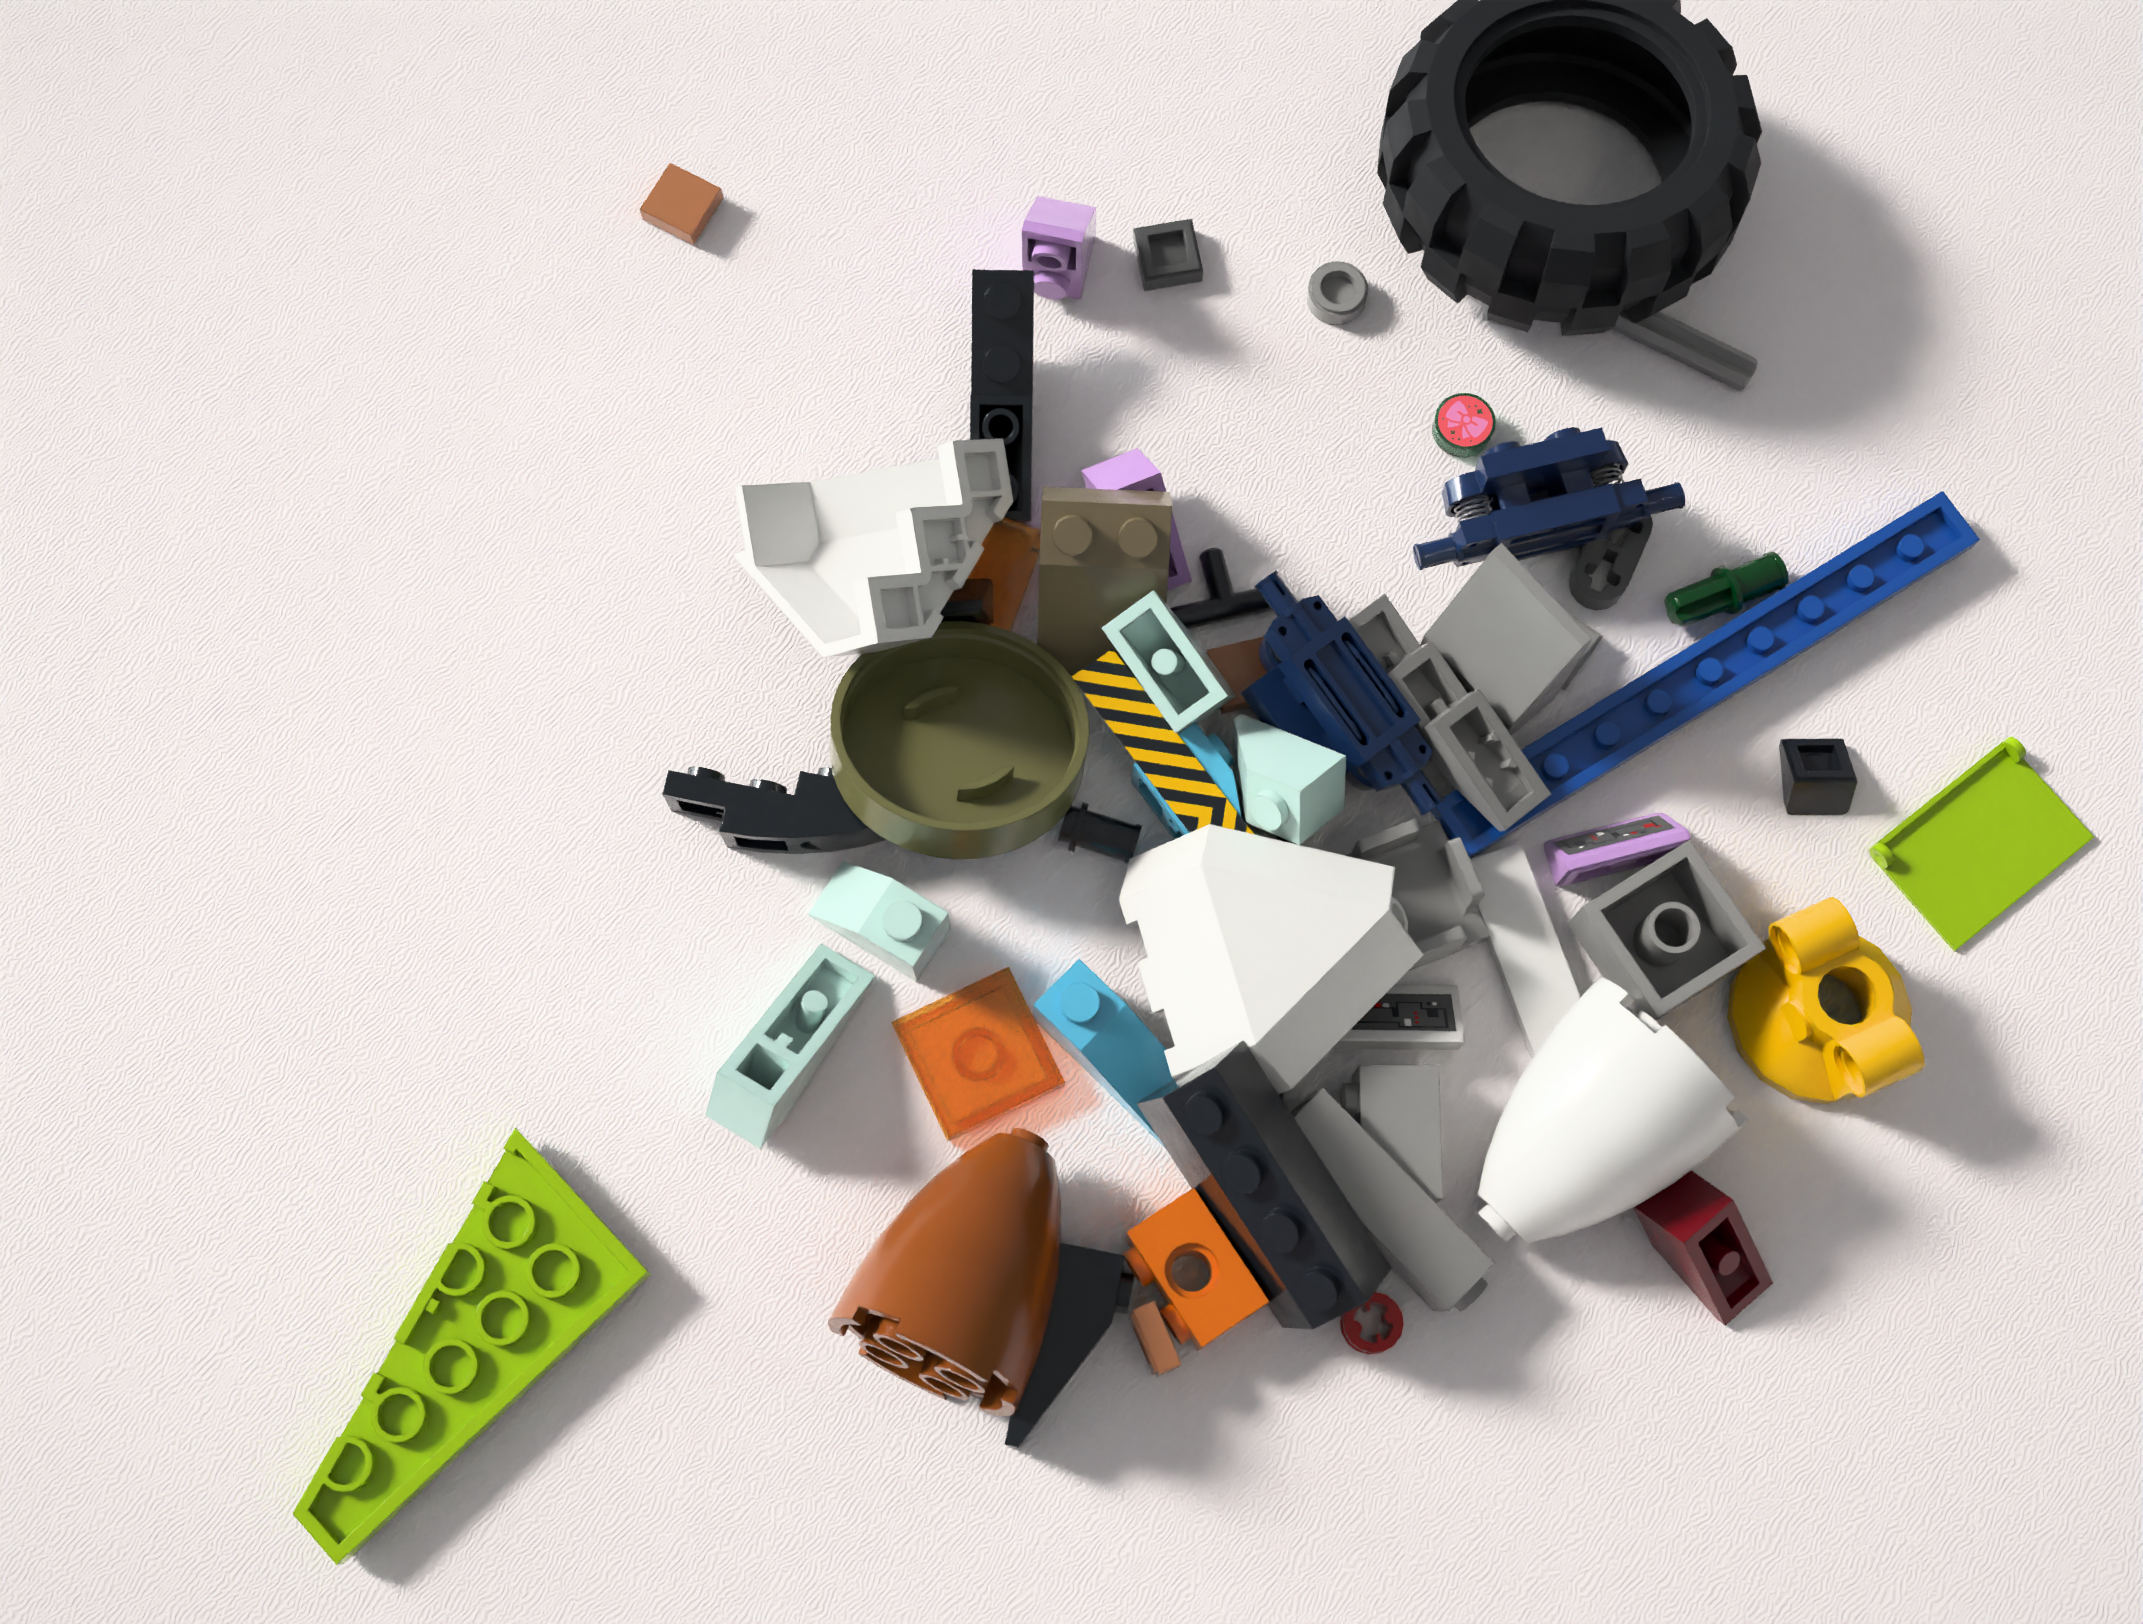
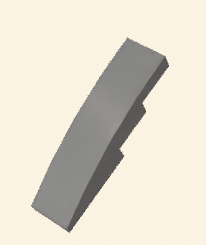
(1459, 726)

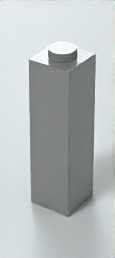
(1398, 1214)

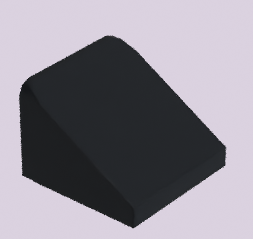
(971, 602)
(1816, 776)

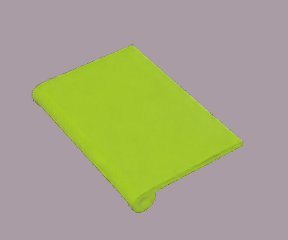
(1980, 844)

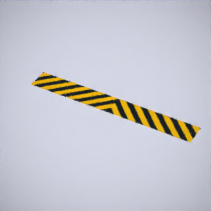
(1156, 746)

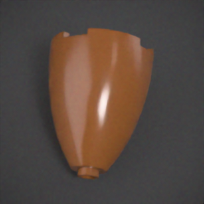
(964, 1276)

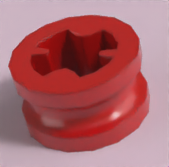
(1390, 1317)

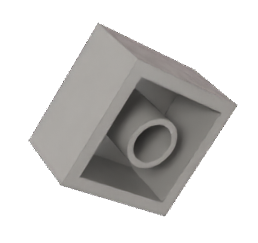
(1666, 932)

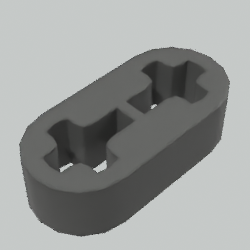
(1623, 560)

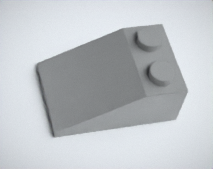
(1508, 639)

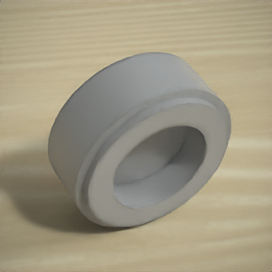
(1337, 293)

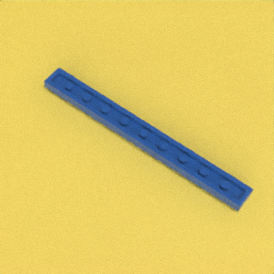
(1726, 662)

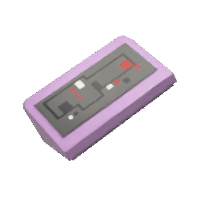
(1613, 848)

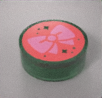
(1463, 425)

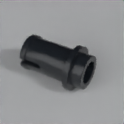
(1099, 833)

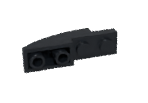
(1004, 373)
(767, 817)

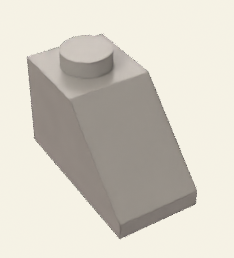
(1403, 1116)

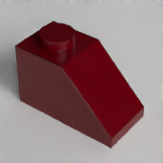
(1706, 1244)

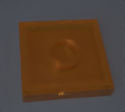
(978, 1054)

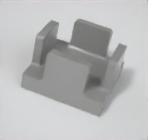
(1432, 885)

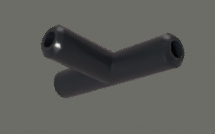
(1223, 601)

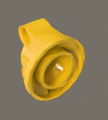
(1789, 1035)

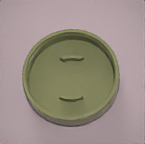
(959, 741)

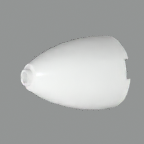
(1600, 1121)

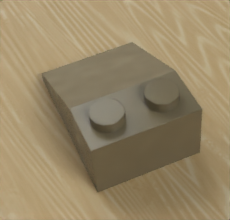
(1095, 562)

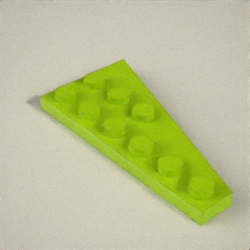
(489, 1323)

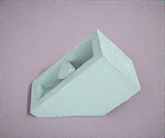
(1168, 662)
(1286, 780)
(882, 918)

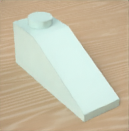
(787, 1046)

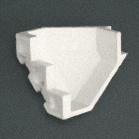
(874, 551)
(1263, 946)

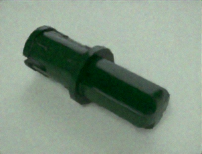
(1727, 589)

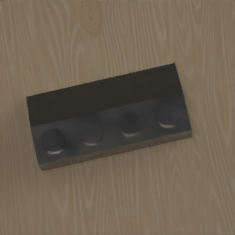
(1267, 1189)

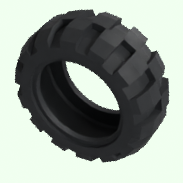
(1551, 257)

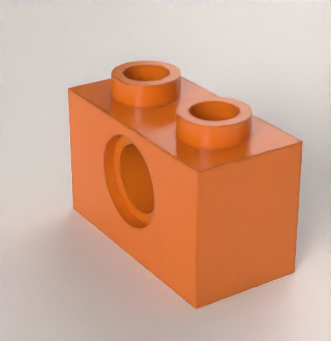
(1189, 1229)

